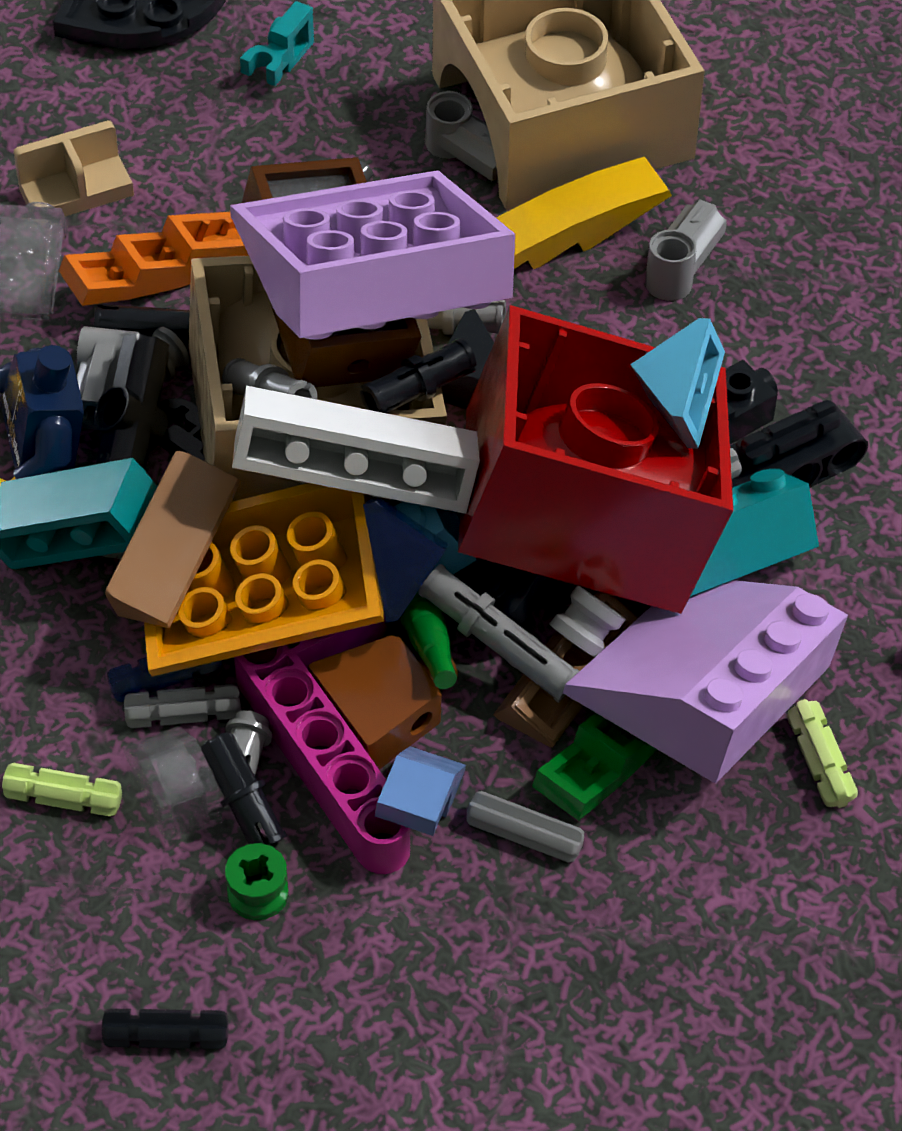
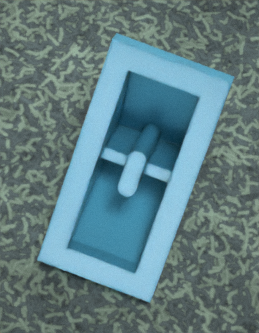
(682, 378)

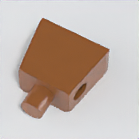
(381, 695)

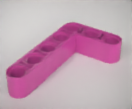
(318, 723)

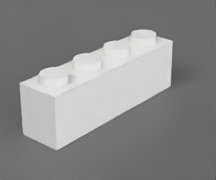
(356, 449)

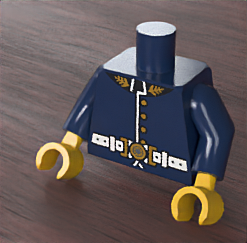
(41, 410)

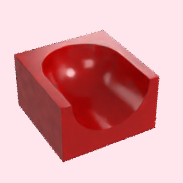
(586, 470)

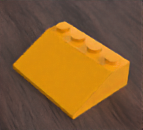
(273, 577)

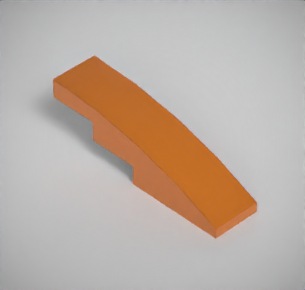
(151, 261)

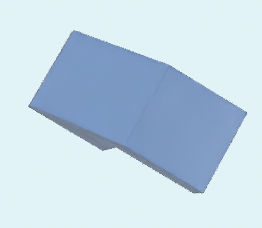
(419, 790)

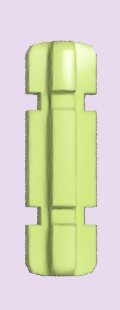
(822, 753)
(62, 789)

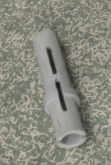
(501, 634)

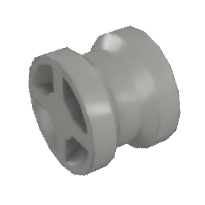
(587, 621)

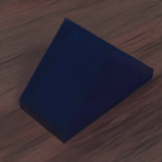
(401, 554)

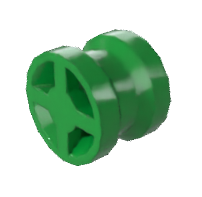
(260, 897)

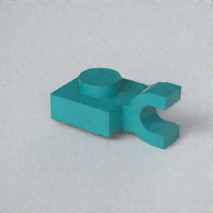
(288, 42)

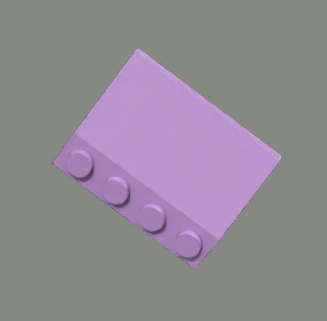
(376, 253)
(715, 674)

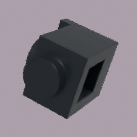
(749, 398)

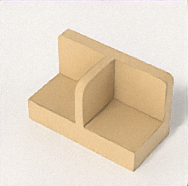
(74, 169)

